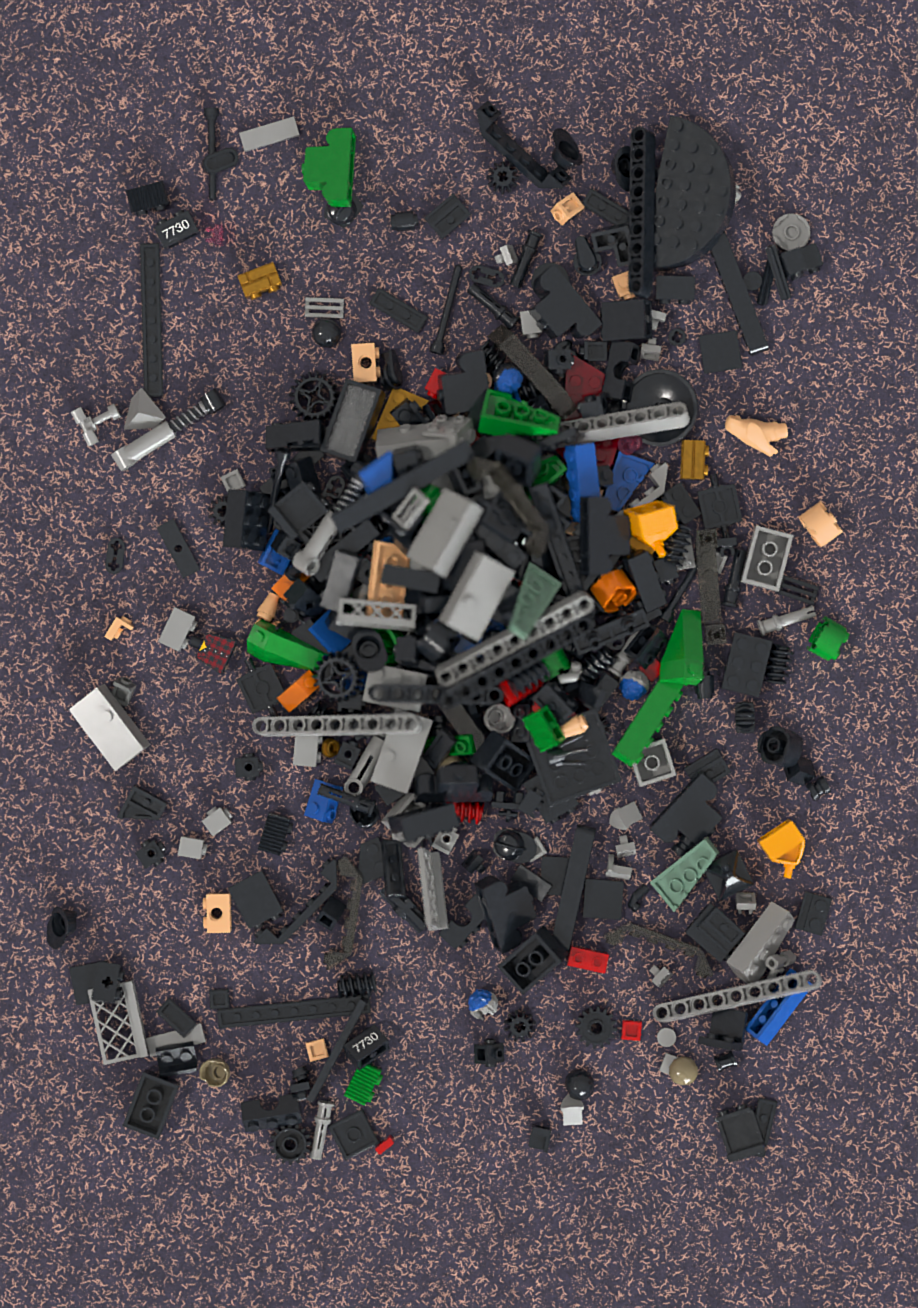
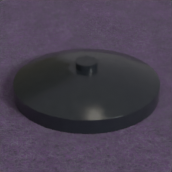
(661, 388)

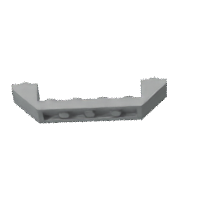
(658, 477)

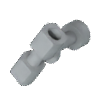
(89, 425)
(777, 962)

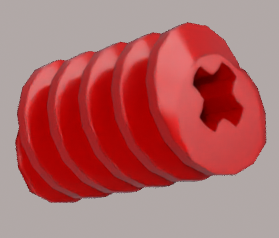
(468, 810)

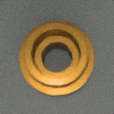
(334, 748)

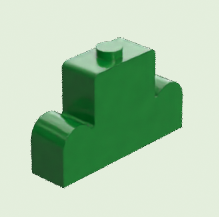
(332, 167)

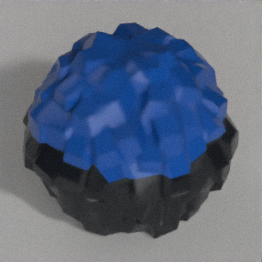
(507, 378)

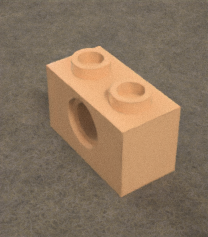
(361, 352)
(220, 901)

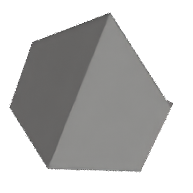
(143, 412)

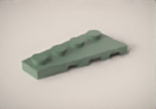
(534, 596)
(682, 875)

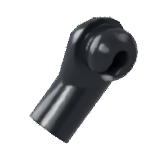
(636, 896)

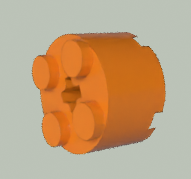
(614, 590)

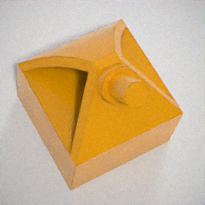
(652, 523)
(784, 845)

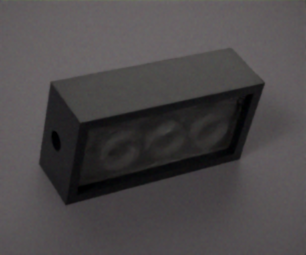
(352, 422)

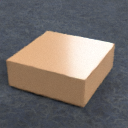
(317, 1049)

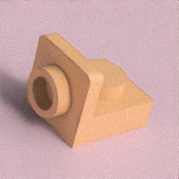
(567, 208)
(621, 284)
(116, 630)

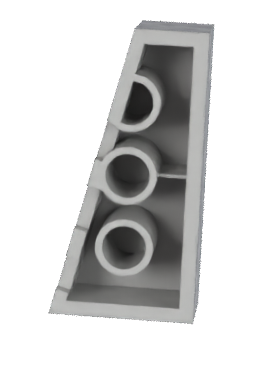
(760, 943)

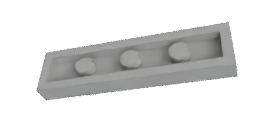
(376, 622)

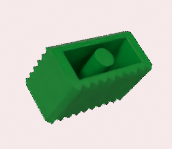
(544, 728)
(362, 1084)

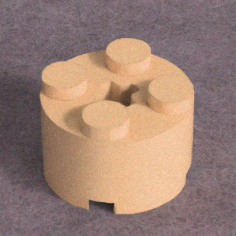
(820, 524)

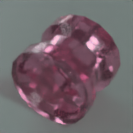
(634, 444)

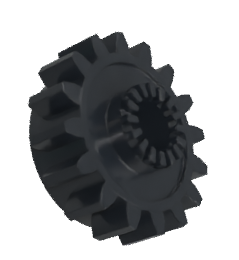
(590, 1018)
(285, 1152)

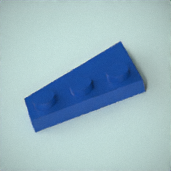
(627, 474)

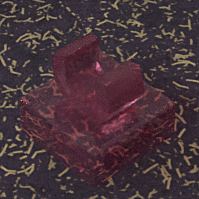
(218, 235)

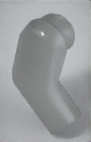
(573, 674)

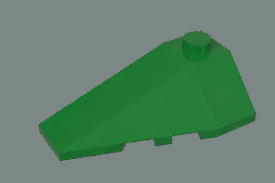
(684, 651)

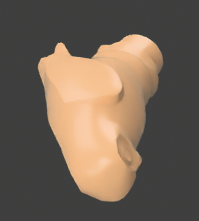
(757, 433)

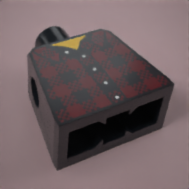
(214, 650)

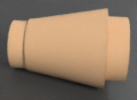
(268, 608)
(575, 726)

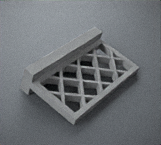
(432, 889)
(136, 1025)

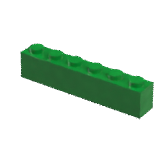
(647, 721)

